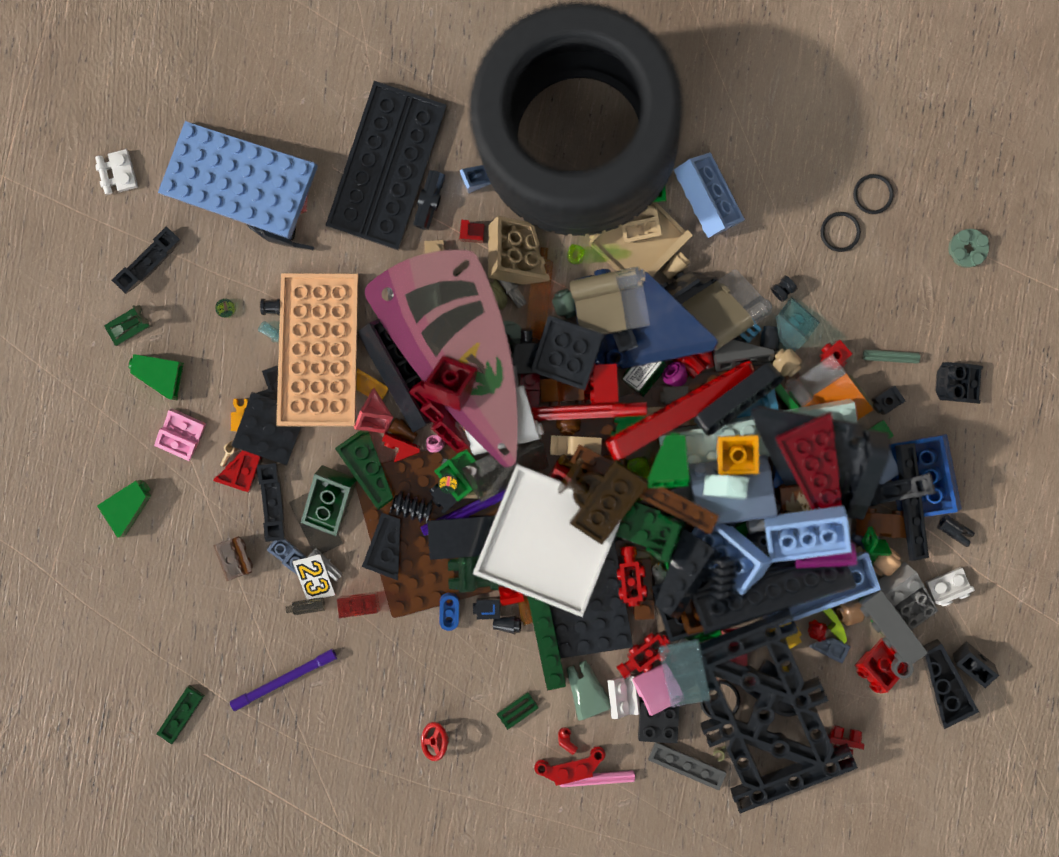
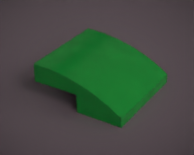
(454, 467)

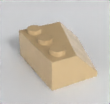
(514, 252)

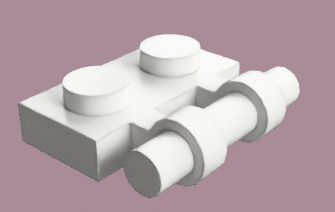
(122, 171)

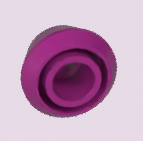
(675, 374)

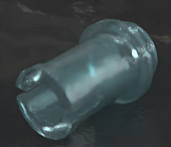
(269, 331)

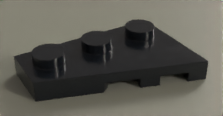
(385, 547)

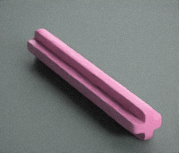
(604, 778)

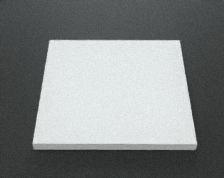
(538, 549)

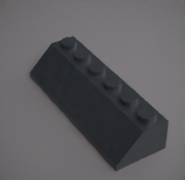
(395, 372)

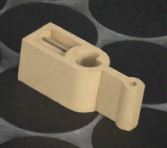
(568, 444)

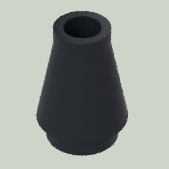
(508, 624)

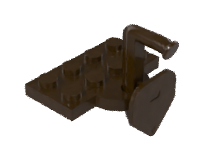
(600, 497)

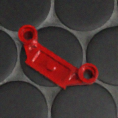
(571, 770)

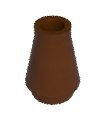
(402, 430)

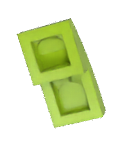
(835, 626)

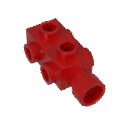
(631, 583)
(649, 653)

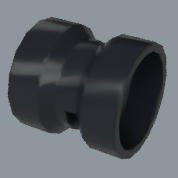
(784, 288)

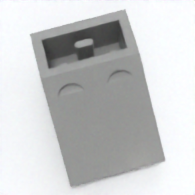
(908, 595)

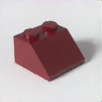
(450, 383)

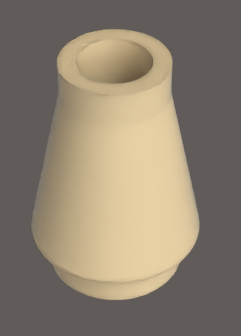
(676, 265)

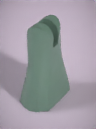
(587, 692)

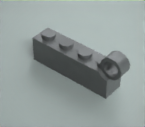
(894, 630)

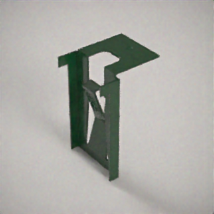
(118, 330)

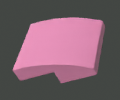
(180, 434)
(653, 689)

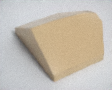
(643, 227)

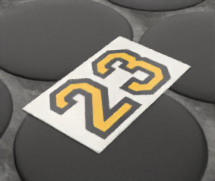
(313, 577)

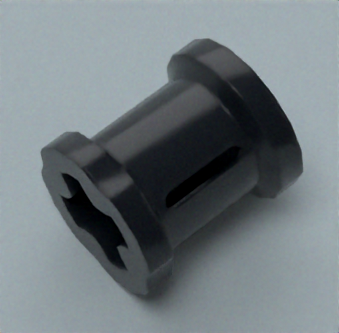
(270, 306)

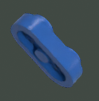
(449, 610)

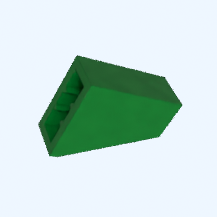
(158, 374)
(671, 464)
(125, 507)

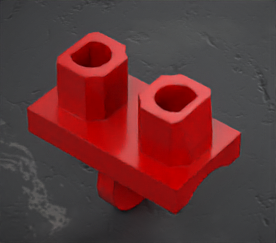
(853, 741)

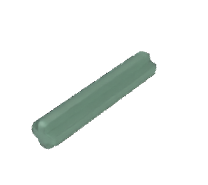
(891, 356)

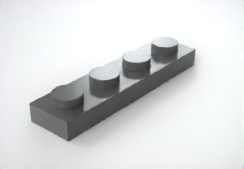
(687, 765)

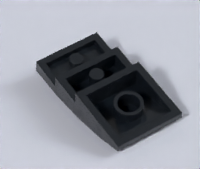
(458, 536)

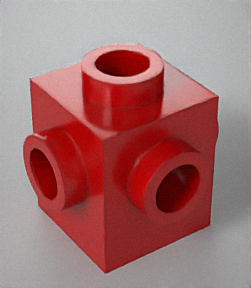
(839, 350)

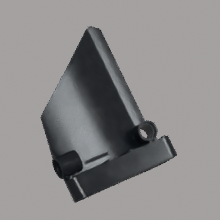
(859, 455)

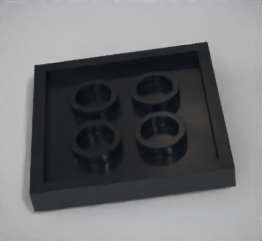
(567, 352)
(260, 433)

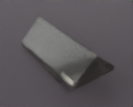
(491, 478)

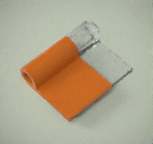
(827, 384)

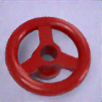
(438, 741)

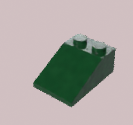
(328, 500)

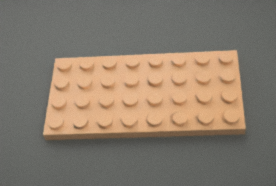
(317, 350)

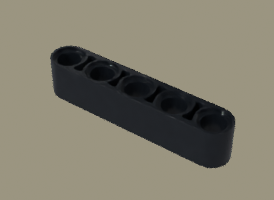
(738, 399)

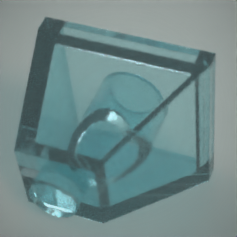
(795, 325)

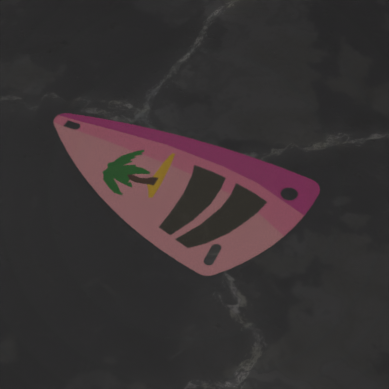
(457, 319)

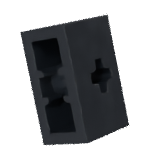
(975, 664)

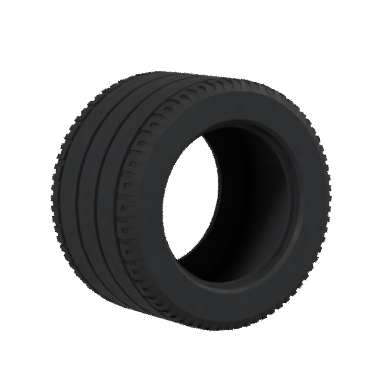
(565, 45)

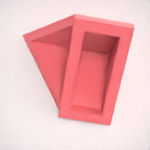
(374, 415)

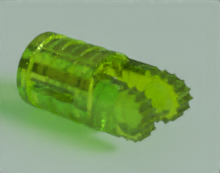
(572, 248)

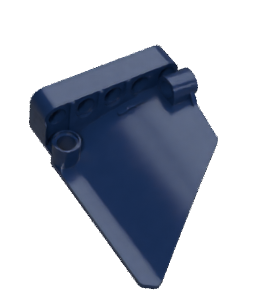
(669, 336)

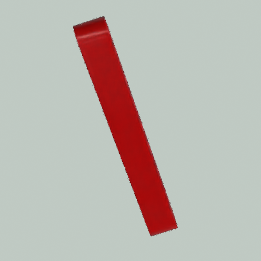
(676, 412)

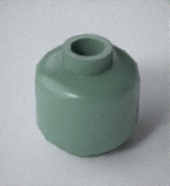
(564, 303)

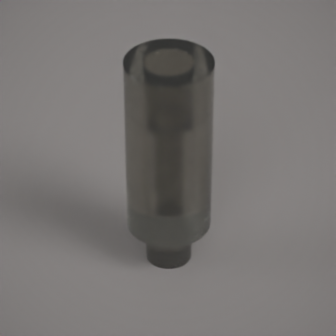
(306, 606)

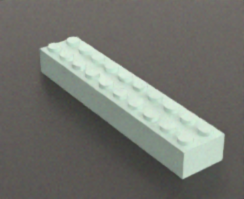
(703, 447)

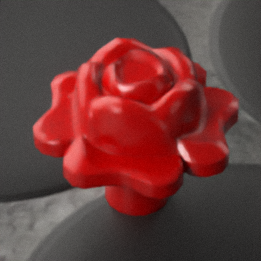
(817, 630)

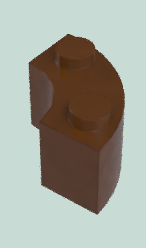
(556, 392)
(883, 524)

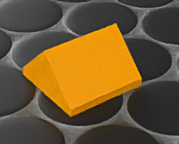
(738, 455)

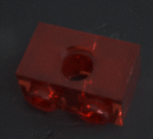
(358, 604)

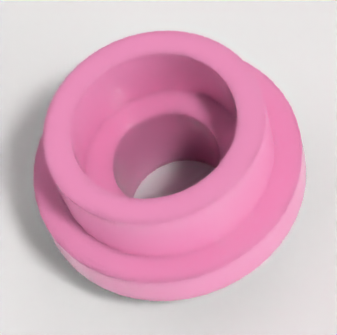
(434, 443)

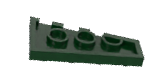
(363, 462)

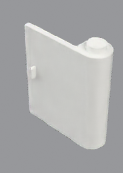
(527, 428)

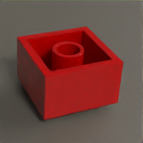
(604, 384)

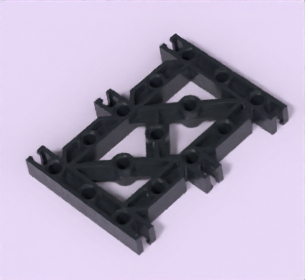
(810, 761)

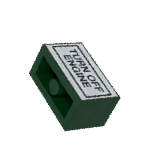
(643, 377)

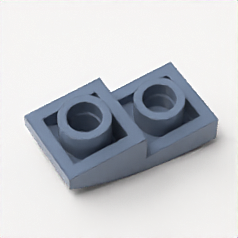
(286, 553)

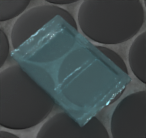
(684, 673)

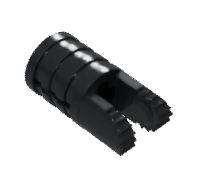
(954, 529)

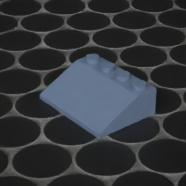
(759, 499)

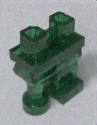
(467, 580)

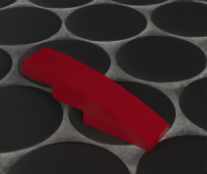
(443, 422)

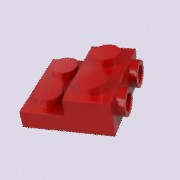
(876, 667)

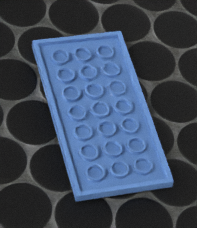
(238, 179)

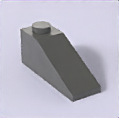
(738, 352)

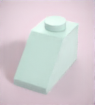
(725, 486)

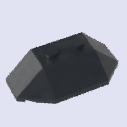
(688, 285)

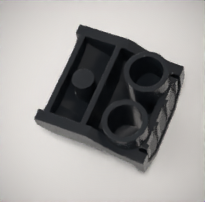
(959, 382)

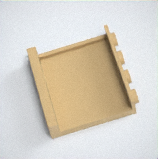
(648, 253)

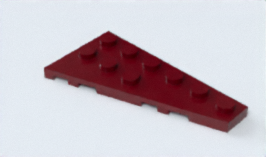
(813, 461)

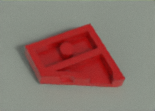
(240, 472)

